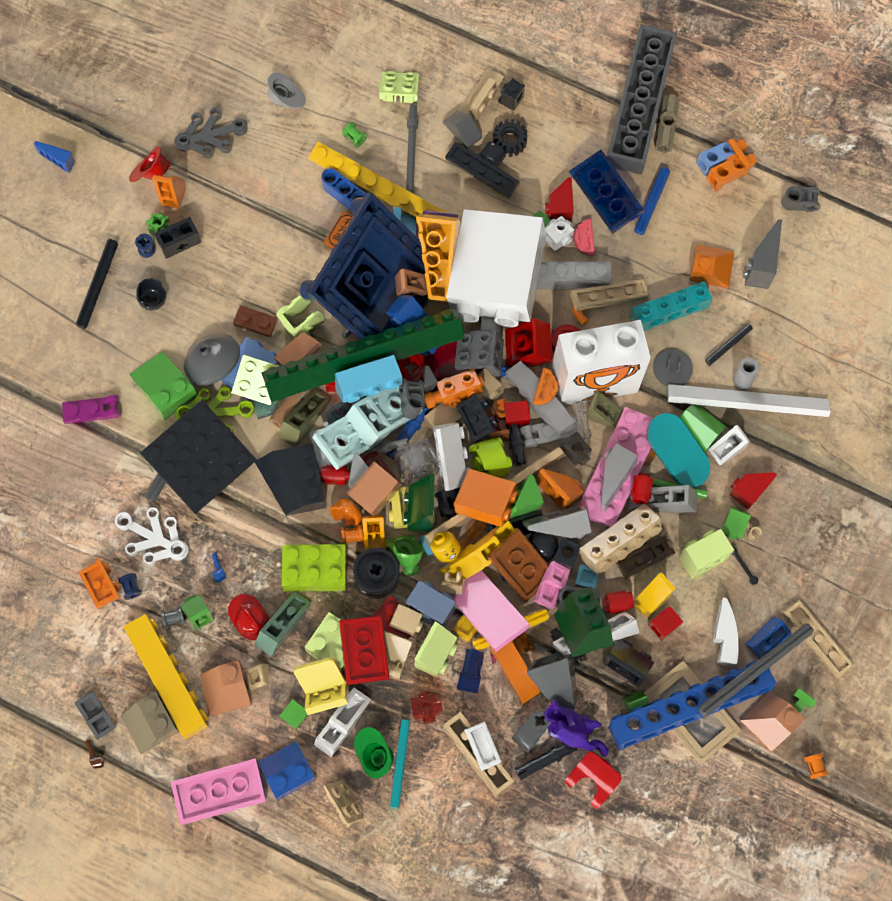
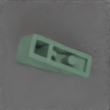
(282, 623)

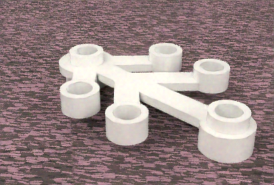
(154, 538)

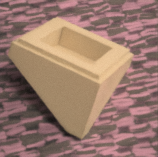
(257, 676)

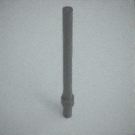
(412, 125)

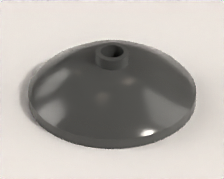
(211, 359)

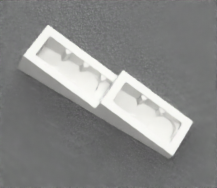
(621, 627)

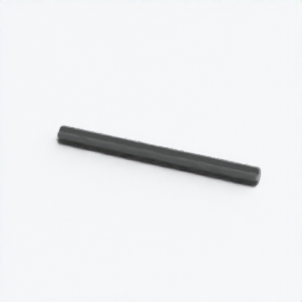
(755, 670)

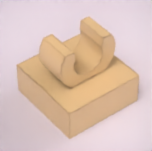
(453, 585)

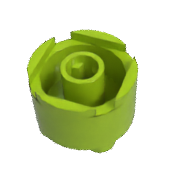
(490, 458)

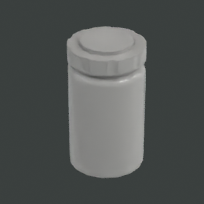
(746, 373)

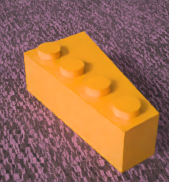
(438, 243)

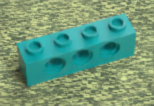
(672, 306)

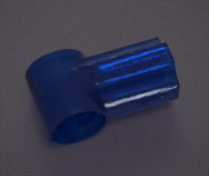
(470, 675)

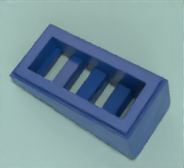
(56, 155)

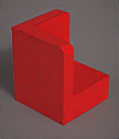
(517, 413)
(665, 623)

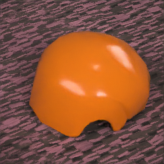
(346, 510)

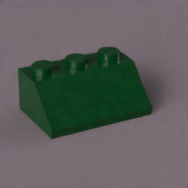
(583, 623)

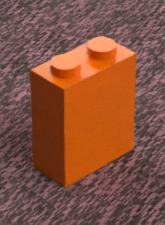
(486, 498)

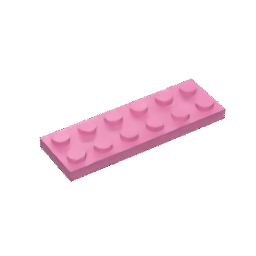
(632, 435)

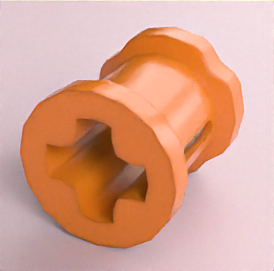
(352, 535)
(816, 766)

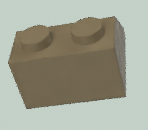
(149, 722)

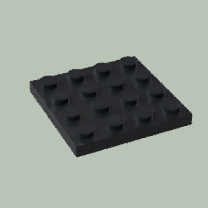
(198, 456)

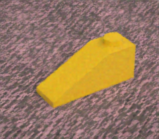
(654, 595)

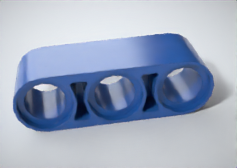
(340, 184)

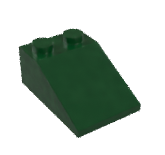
(420, 505)

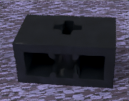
(177, 237)

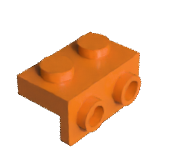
(99, 583)

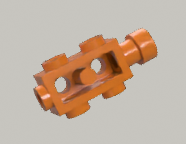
(455, 389)

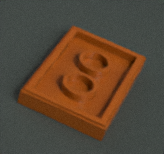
(519, 564)

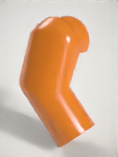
(580, 316)

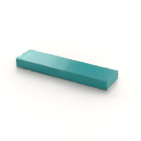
(400, 764)

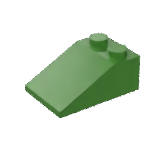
(164, 385)

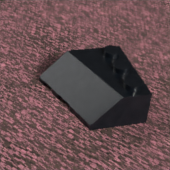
(293, 478)

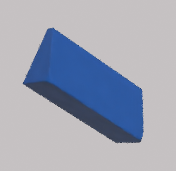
(768, 637)

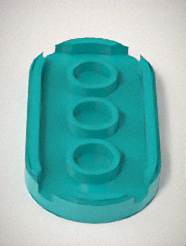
(678, 450)

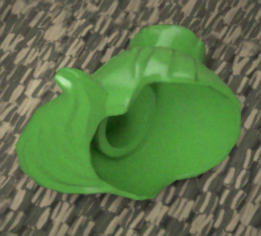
(407, 552)

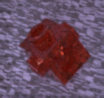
(421, 714)

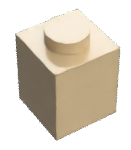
(406, 620)

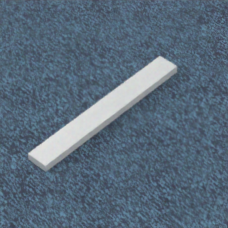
(748, 400)

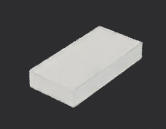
(483, 746)

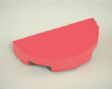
(584, 239)

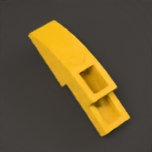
(474, 557)

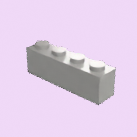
(573, 275)

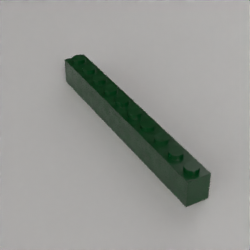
(401, 342)

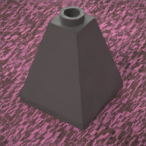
(555, 678)

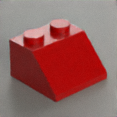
(529, 343)

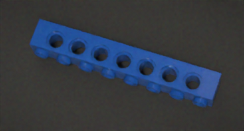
(626, 737)

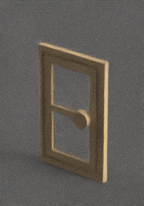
(701, 736)

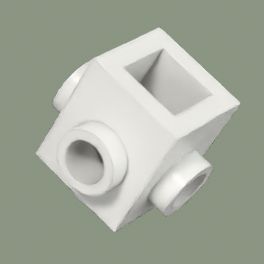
(559, 233)

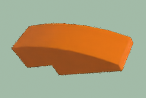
(516, 672)

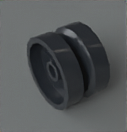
(379, 561)

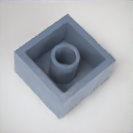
(431, 604)

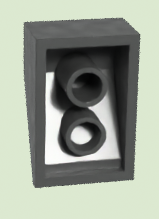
(763, 264)

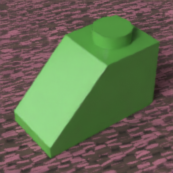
(197, 612)

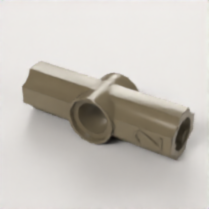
(668, 115)

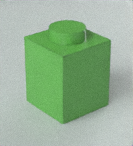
(735, 523)

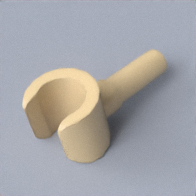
(750, 528)

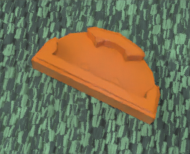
(546, 388)

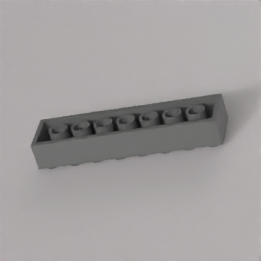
(641, 99)

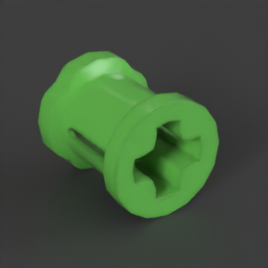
(354, 134)

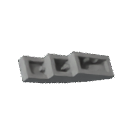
(552, 412)

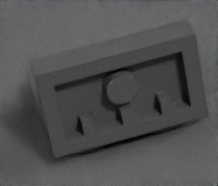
(480, 350)

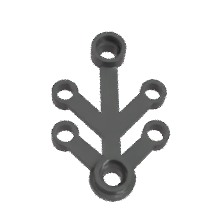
(207, 134)

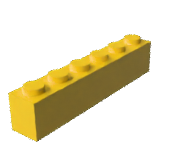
(165, 676)

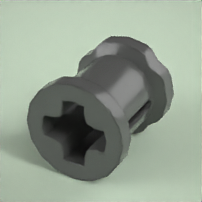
(172, 617)

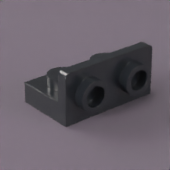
(478, 417)

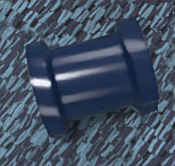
(140, 244)
(130, 586)

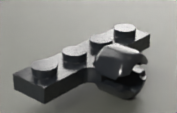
(484, 166)

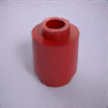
(334, 477)
(641, 488)
(618, 601)

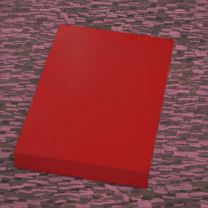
(364, 650)

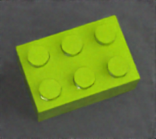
(314, 567)

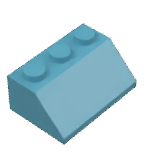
(368, 379)

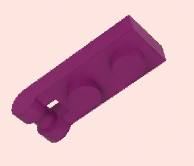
(90, 409)

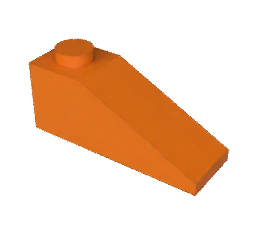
(169, 190)

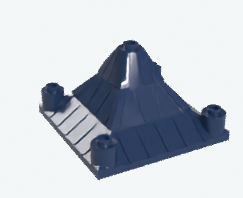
(361, 270)

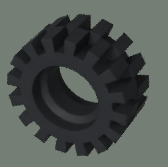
(514, 128)

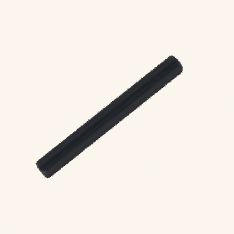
(96, 284)

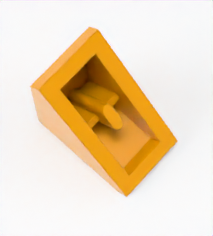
(373, 532)

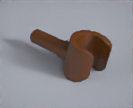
(95, 761)

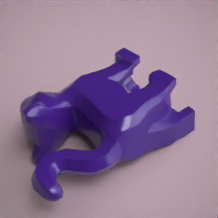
(573, 728)

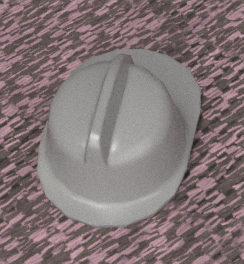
(284, 92)

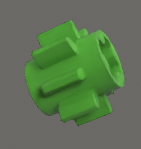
(155, 220)

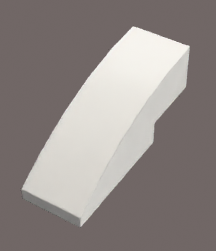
(726, 635)
(342, 722)

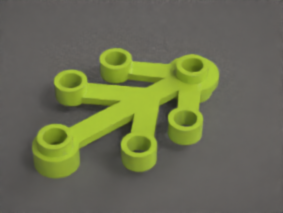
(228, 411)

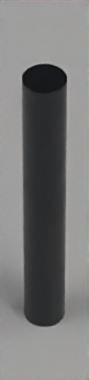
(729, 344)

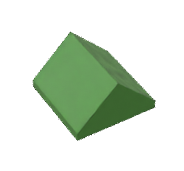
(702, 425)
(528, 499)

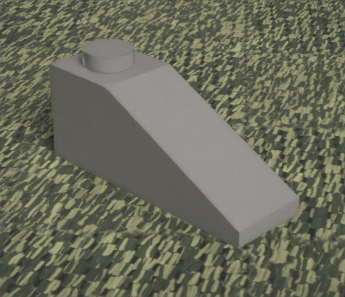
(618, 467)
(671, 499)
(569, 523)

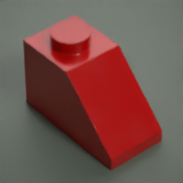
(561, 202)
(750, 487)

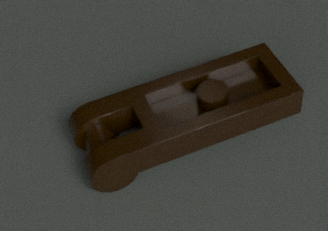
(645, 557)

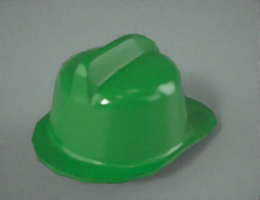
(373, 752)

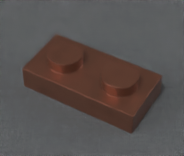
(255, 321)

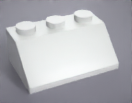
(450, 454)

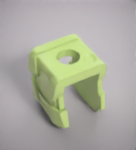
(297, 306)

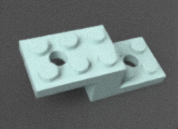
(361, 428)

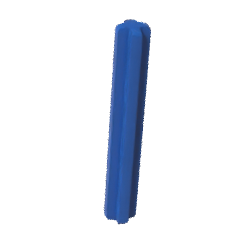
(652, 201)

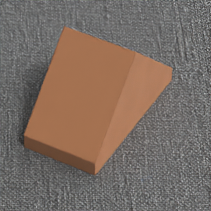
(410, 283)

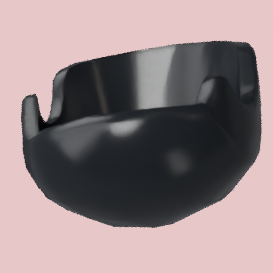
(151, 294)
(544, 544)

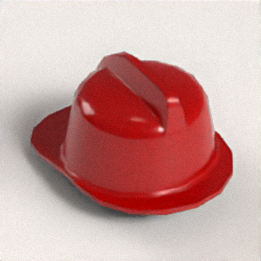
(152, 165)
(247, 615)

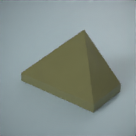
(604, 411)

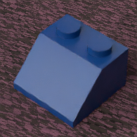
(286, 771)

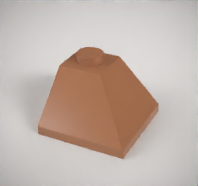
(225, 688)
(772, 720)

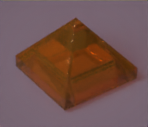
(523, 643)

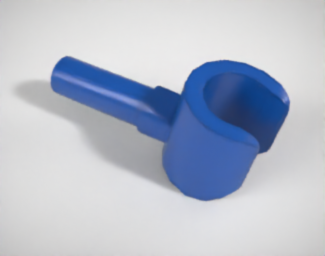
(218, 574)

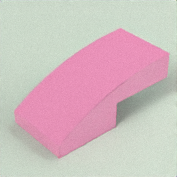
(551, 584)

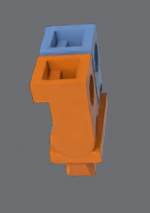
(725, 162)

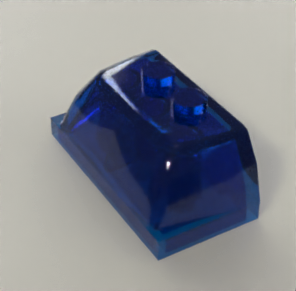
(606, 191)

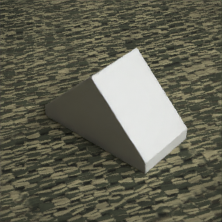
(729, 445)

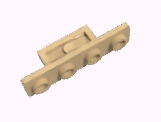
(482, 93)

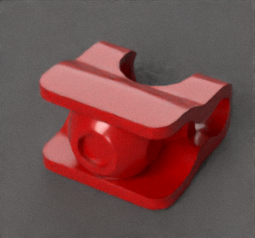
(598, 770)

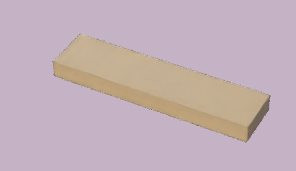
(609, 294)
(820, 640)

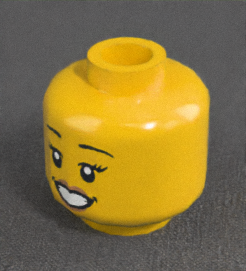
(445, 547)

